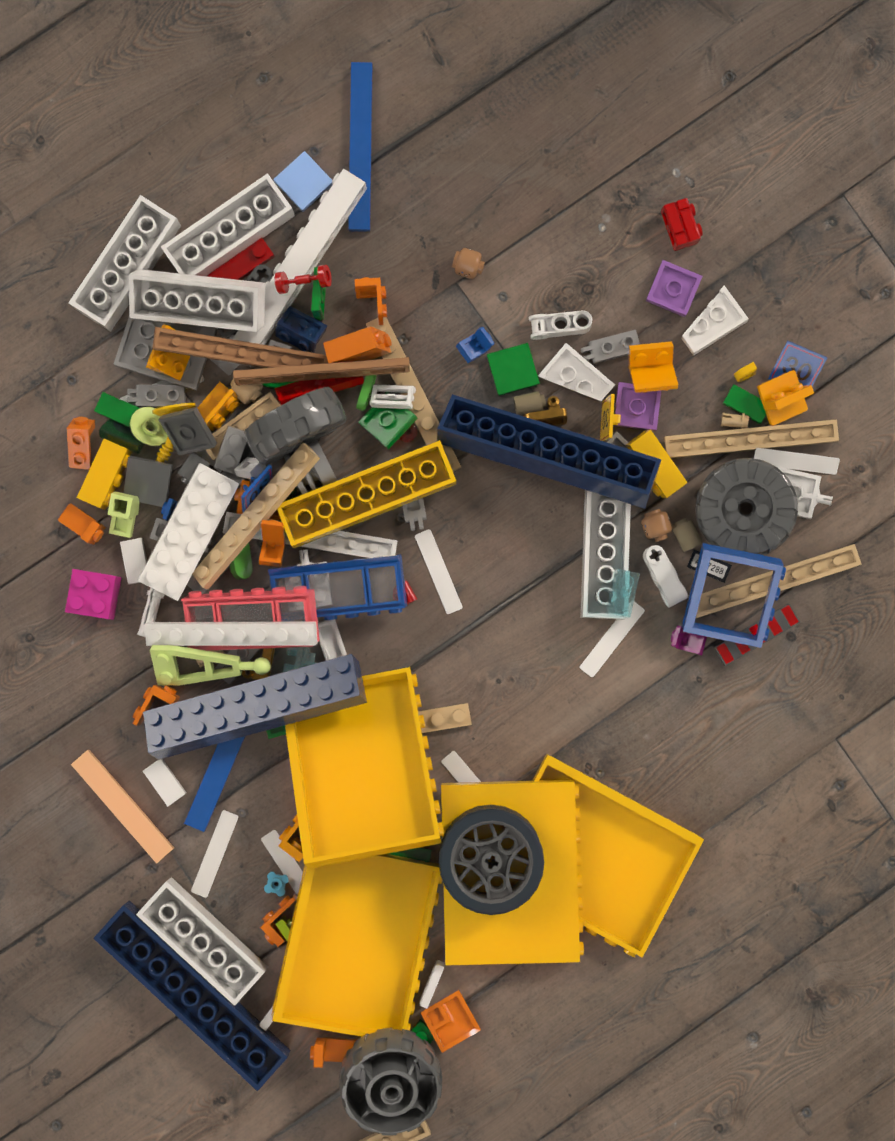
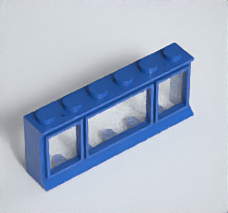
(349, 585)

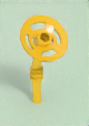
(168, 446)

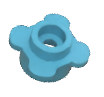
(272, 878)

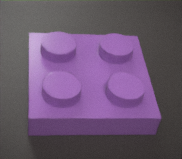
(674, 288)
(637, 409)

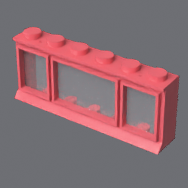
(252, 606)

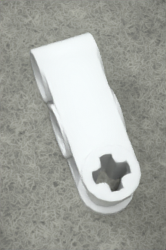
(548, 327)
(665, 576)

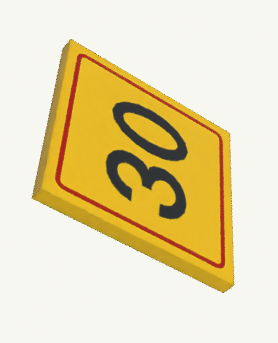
(608, 418)

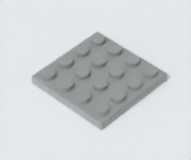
(137, 347)

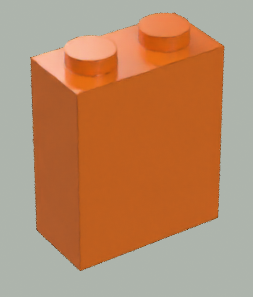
(358, 346)

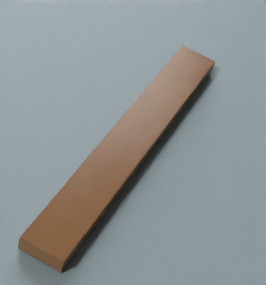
(231, 350)
(321, 371)

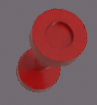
(323, 276)

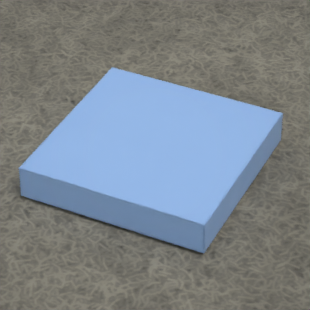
(303, 181)

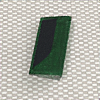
(120, 435)

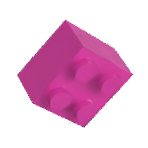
(93, 594)

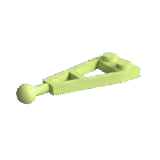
(167, 669)

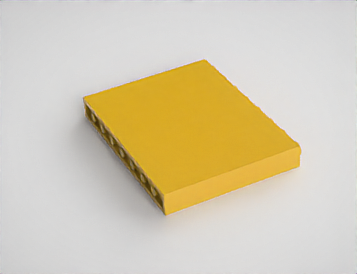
(365, 776)
(628, 860)
(549, 922)
(357, 945)

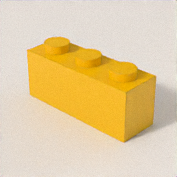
(104, 474)
(669, 477)

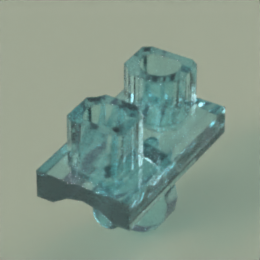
(301, 658)

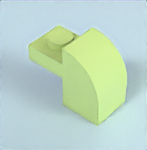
(123, 511)

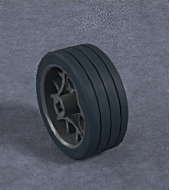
(497, 898)

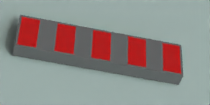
(783, 619)

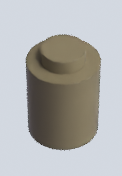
(529, 403)
(686, 534)

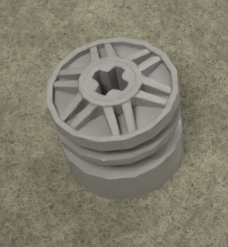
(320, 471)

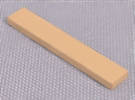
(122, 806)

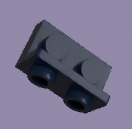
(300, 330)

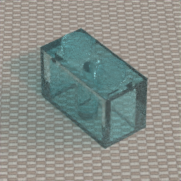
(622, 593)

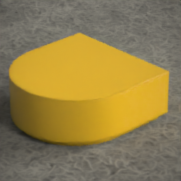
(746, 372)

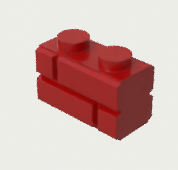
(681, 224)

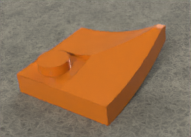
(450, 1021)

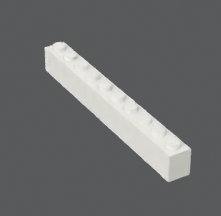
(308, 250)

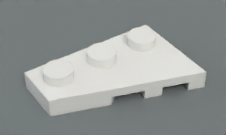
(715, 322)
(577, 374)

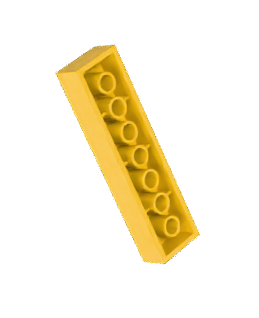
(366, 494)

